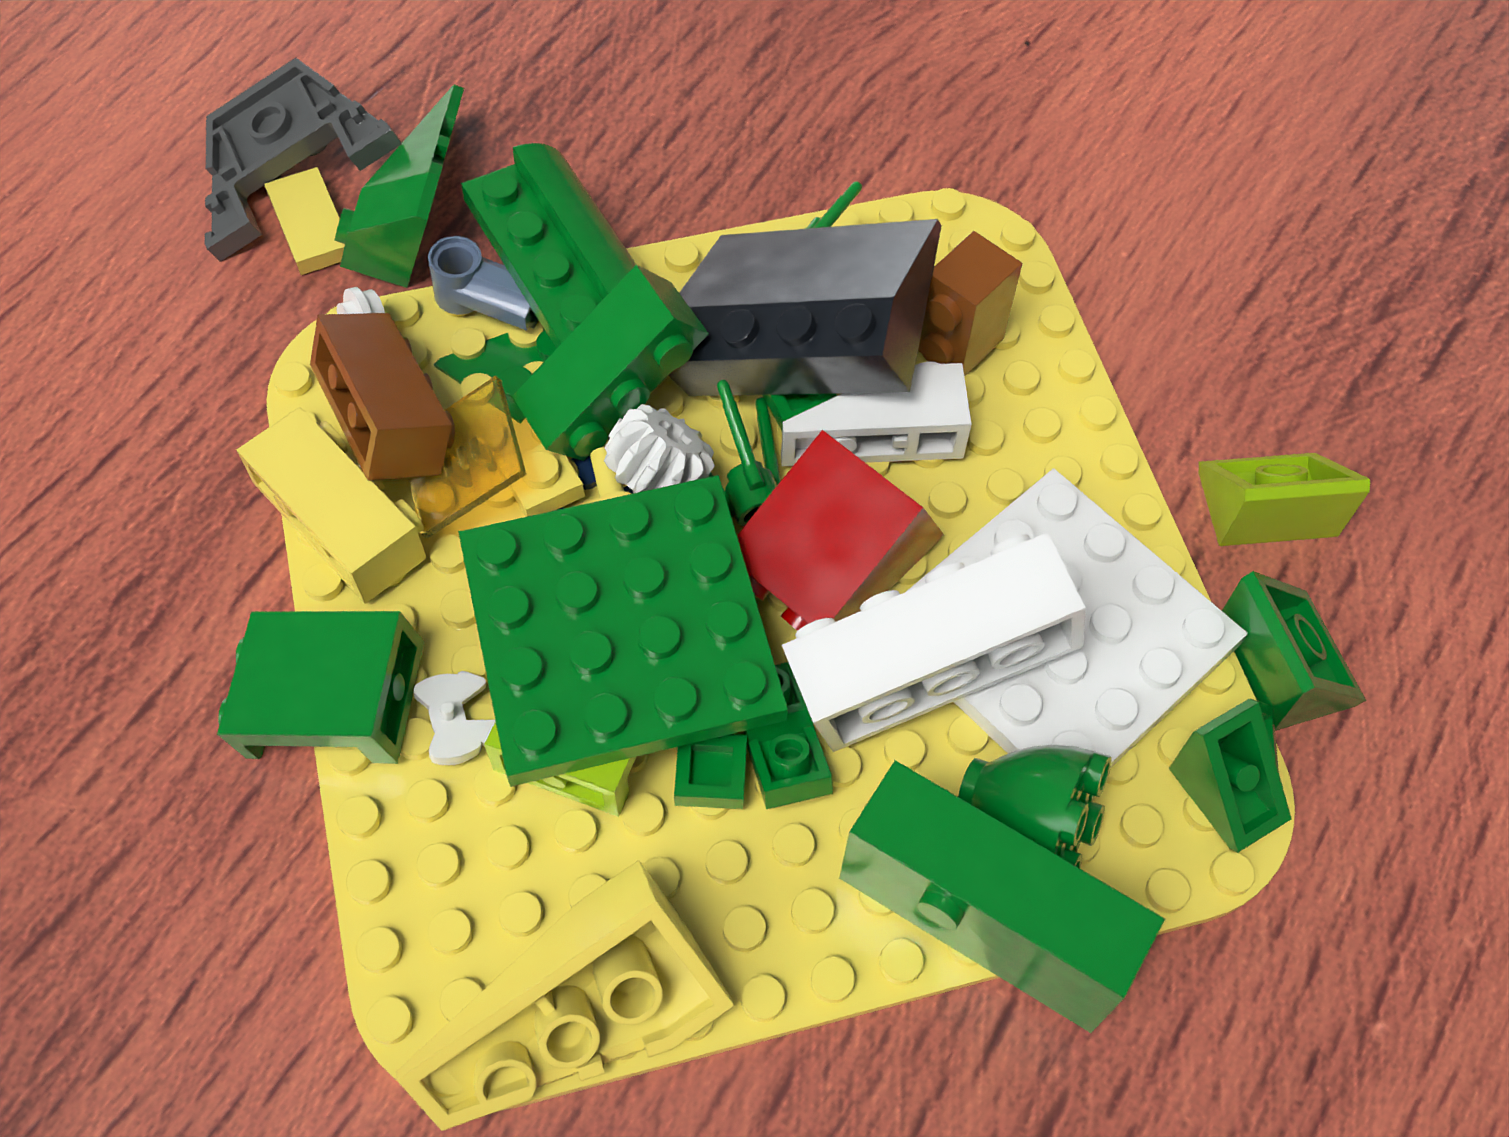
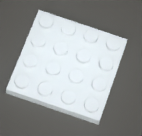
(1143, 634)

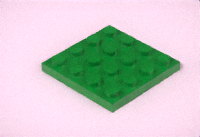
(619, 630)

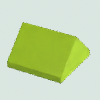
(1280, 497)

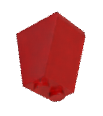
(833, 536)

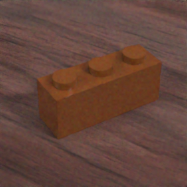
(380, 396)

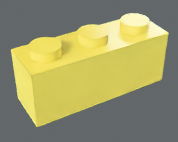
(333, 504)

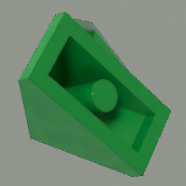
(1234, 774)

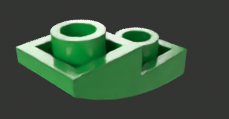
(788, 753)

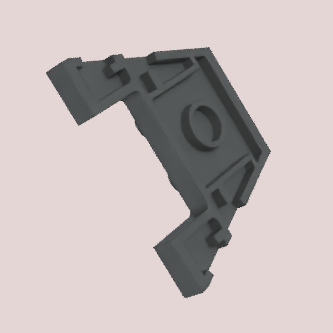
(271, 131)

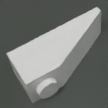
(891, 426)

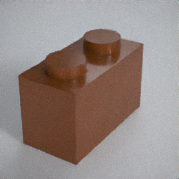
(969, 303)

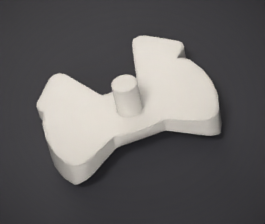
(454, 737)

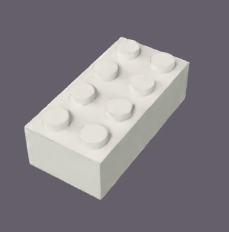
(937, 640)

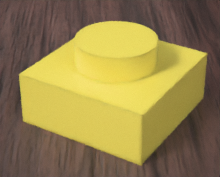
(548, 482)

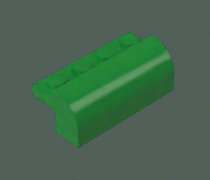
(549, 236)

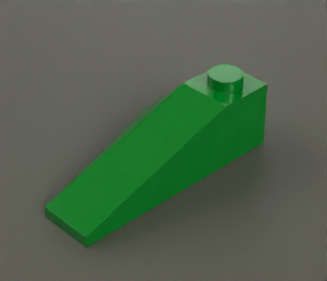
(397, 200)

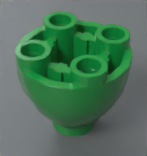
(1043, 795)

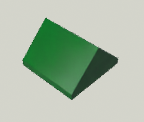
(1289, 652)

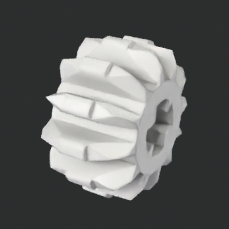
(656, 450)

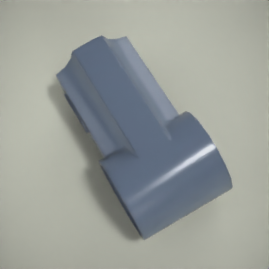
(471, 283)

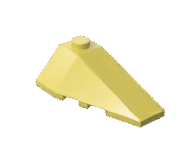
(588, 991)

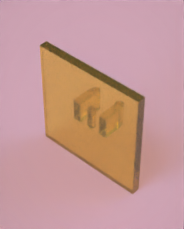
(478, 463)

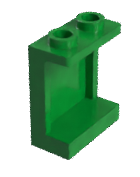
(322, 682)

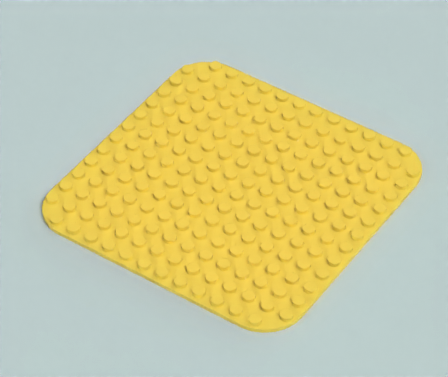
(459, 873)

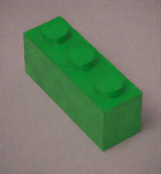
(609, 364)

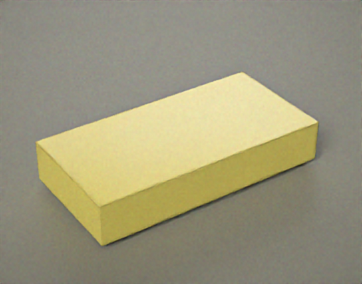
(307, 219)

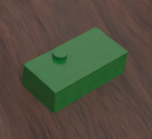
(998, 897)

